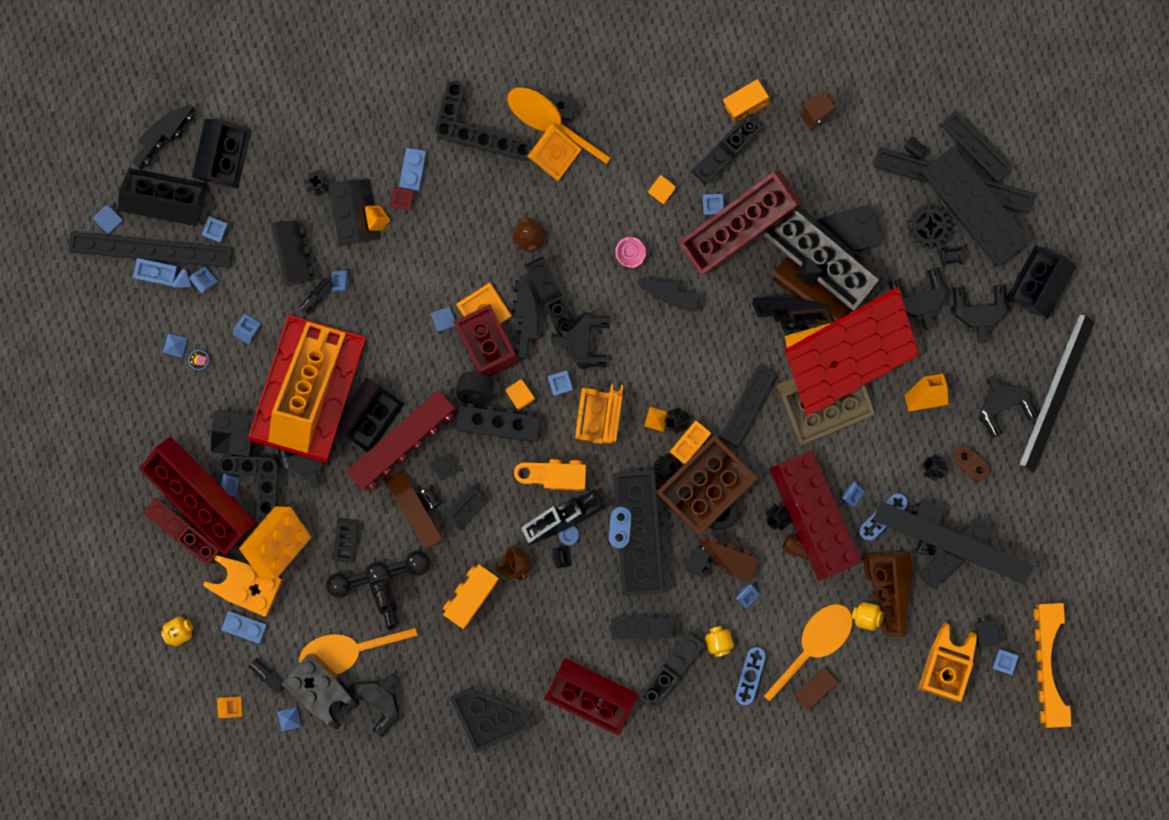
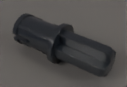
(316, 296)
(266, 675)

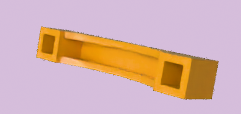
(1054, 711)

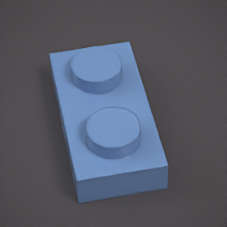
(412, 169)
(155, 272)
(244, 627)

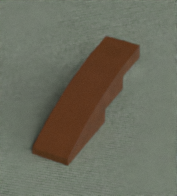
(413, 509)

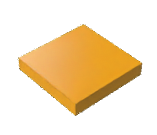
(554, 152)
(482, 298)

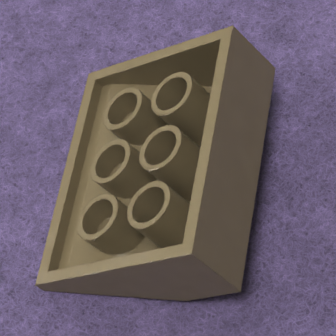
(836, 416)

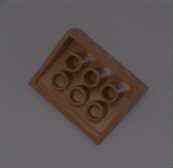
(706, 485)

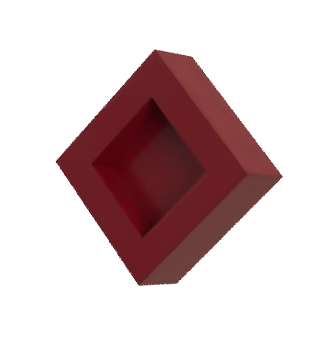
(401, 198)

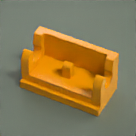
(746, 101)
(690, 442)

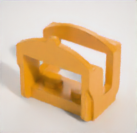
(595, 416)

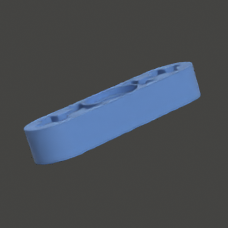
(875, 531)
(742, 679)

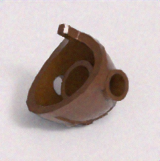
(528, 235)
(515, 564)

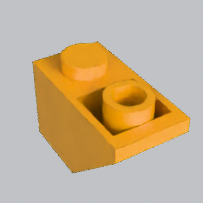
(927, 393)

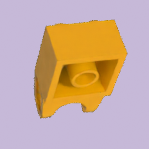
(554, 475)
(239, 584)
(949, 658)

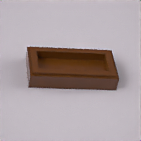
(816, 688)

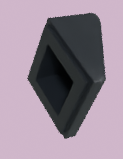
(915, 147)

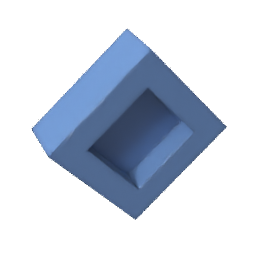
(712, 204)
(214, 229)
(203, 279)
(560, 383)
(1005, 662)

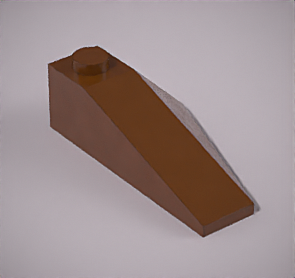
(891, 582)

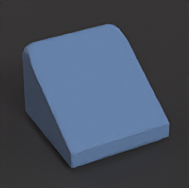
(107, 219)
(443, 319)
(246, 329)

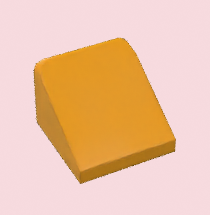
(662, 189)
(376, 218)
(520, 394)
(229, 707)

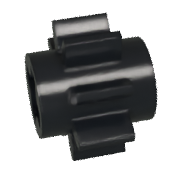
(312, 177)
(677, 420)
(666, 466)
(935, 467)
(778, 517)

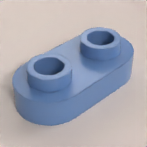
(619, 527)

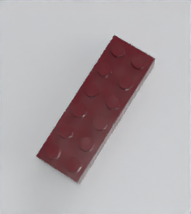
(740, 222)
(401, 441)
(197, 495)
(815, 515)

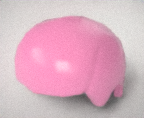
(630, 247)

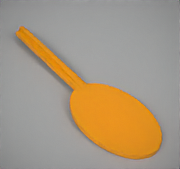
(541, 113)
(820, 637)
(341, 651)

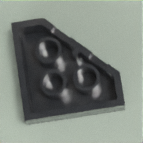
(488, 718)

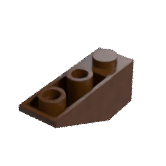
(732, 562)

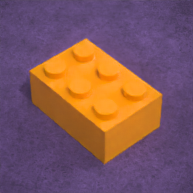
(275, 542)
(470, 596)

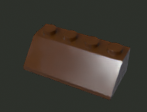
(793, 284)

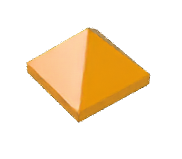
(656, 419)

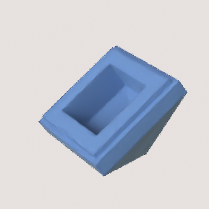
(182, 280)
(340, 280)
(175, 345)
(230, 484)
(853, 494)
(747, 595)
(289, 719)

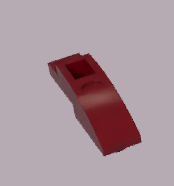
(181, 531)

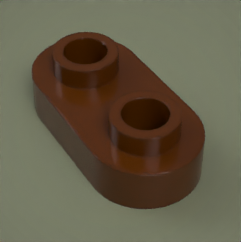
(972, 462)

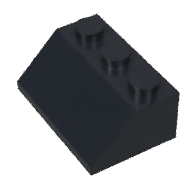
(221, 153)
(348, 207)
(292, 252)
(1041, 282)
(368, 414)

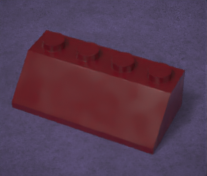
(579, 691)

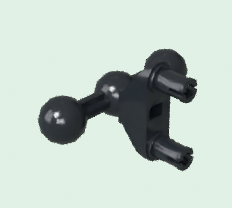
(378, 576)

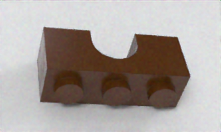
(817, 109)

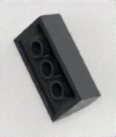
(162, 197)

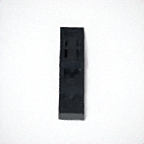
(798, 310)
(562, 518)

